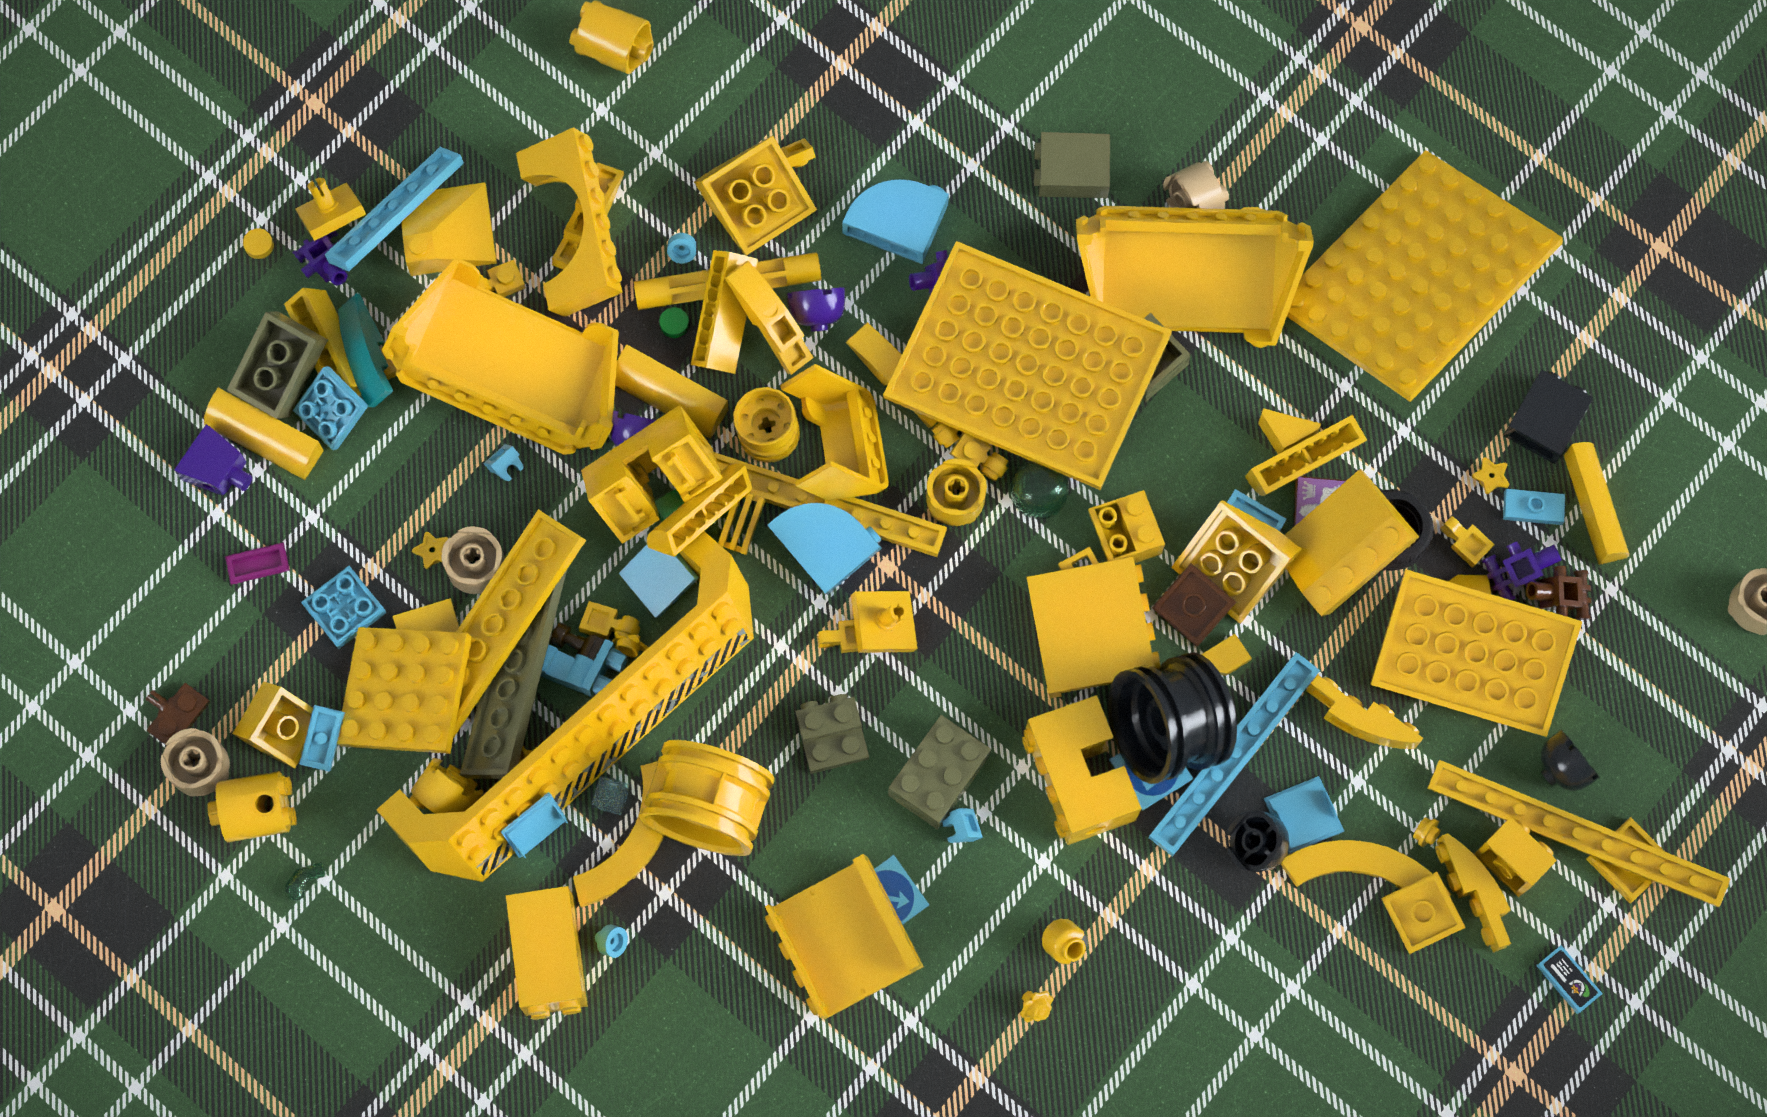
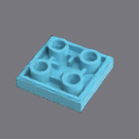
(330, 408)
(658, 579)
(343, 607)

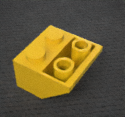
(1127, 528)

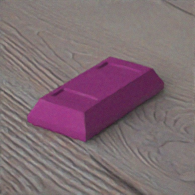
(257, 563)

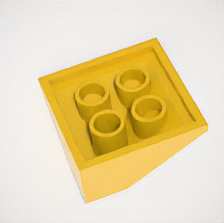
(756, 195)
(449, 226)
(1238, 556)

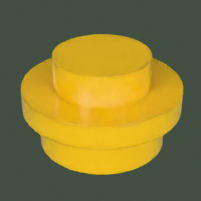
(1427, 832)

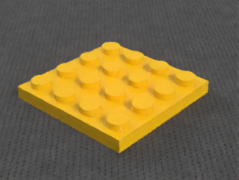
(404, 689)

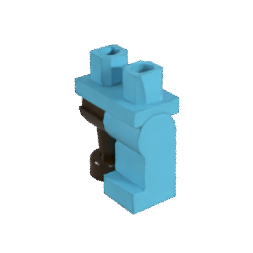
(587, 669)

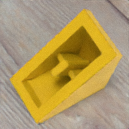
(1286, 430)

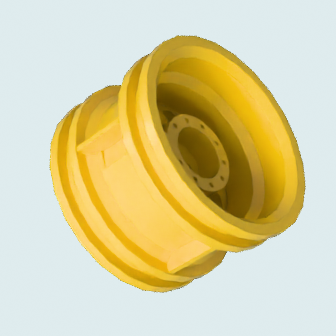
(707, 797)

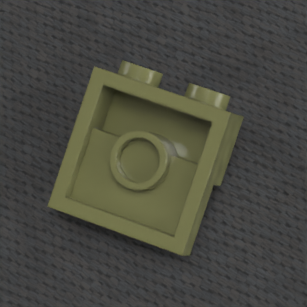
(831, 733)

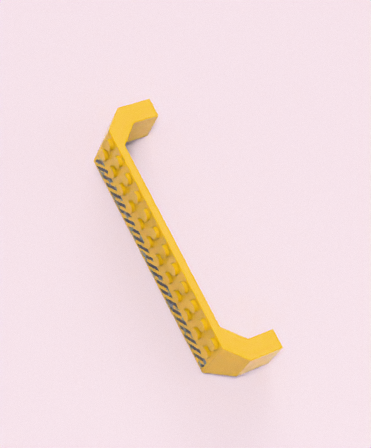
(598, 733)

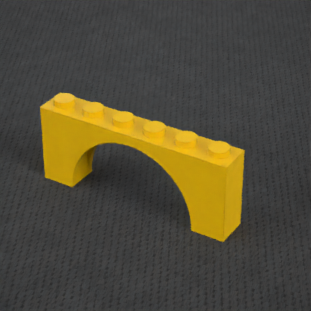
(593, 269)

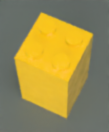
(546, 952)

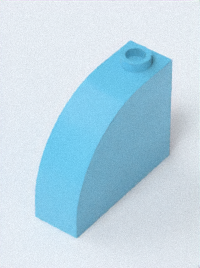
(897, 217)
(825, 542)

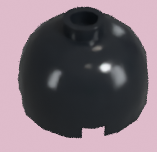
(1566, 764)
(1257, 841)

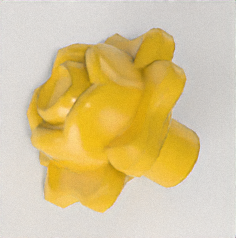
(1036, 1006)

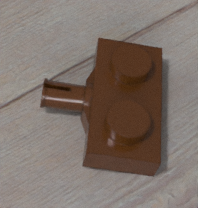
(176, 712)

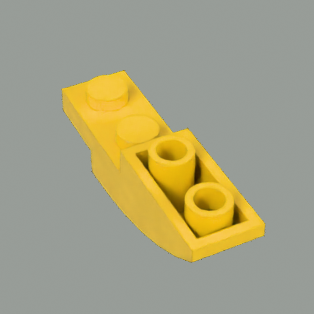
(770, 315)
(1372, 725)
(1471, 877)

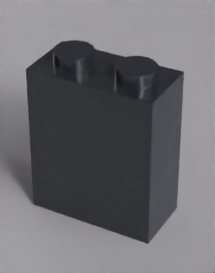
(1548, 416)

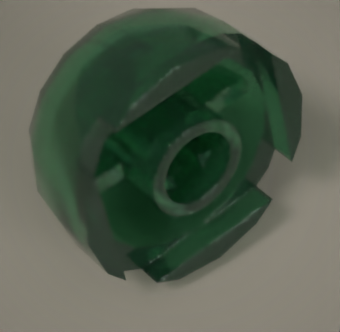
(1038, 490)

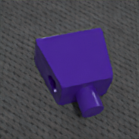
(213, 464)

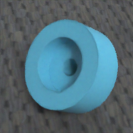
(681, 248)
(611, 941)

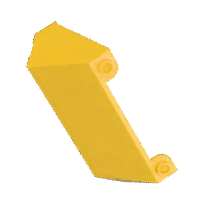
(1197, 266)
(507, 362)

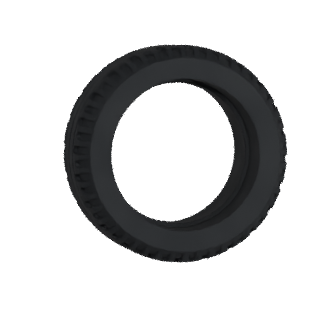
(1422, 521)

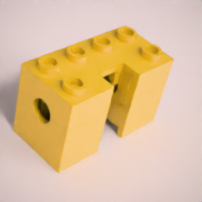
(619, 478)
(1059, 748)

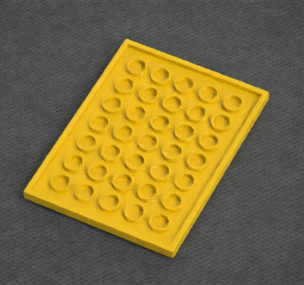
(1419, 274)
(1028, 365)

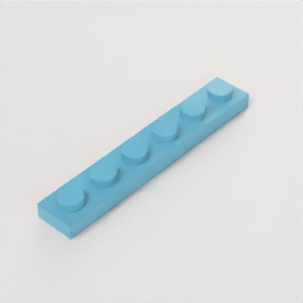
(394, 209)

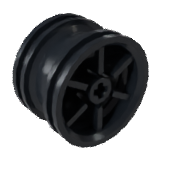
(1172, 717)

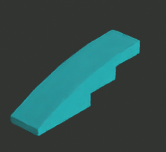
(362, 350)

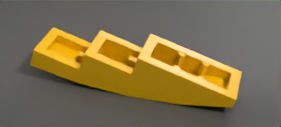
(609, 183)
(879, 357)

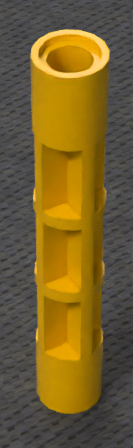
(692, 285)

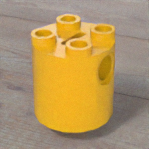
(612, 37)
(241, 807)

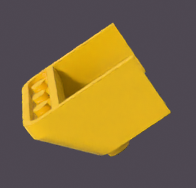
(848, 435)

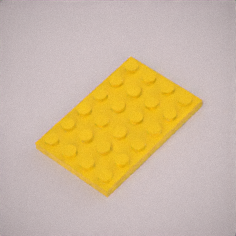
(1476, 652)

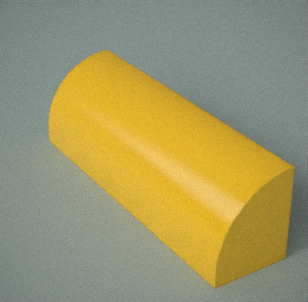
(316, 311)
(721, 317)
(668, 389)
(262, 434)
(1306, 456)
(1595, 503)
(700, 511)

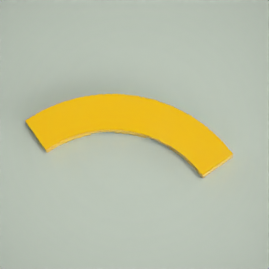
(1355, 858)
(626, 861)

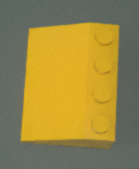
(1346, 543)

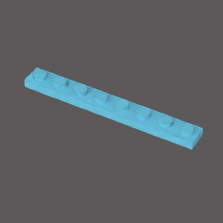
(1251, 734)

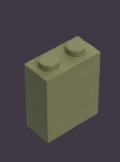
(1073, 165)

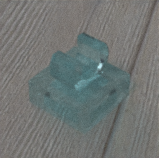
(610, 795)

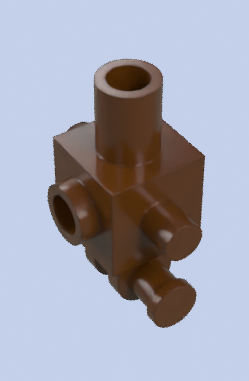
(1562, 593)

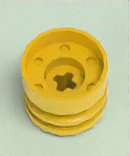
(765, 409)

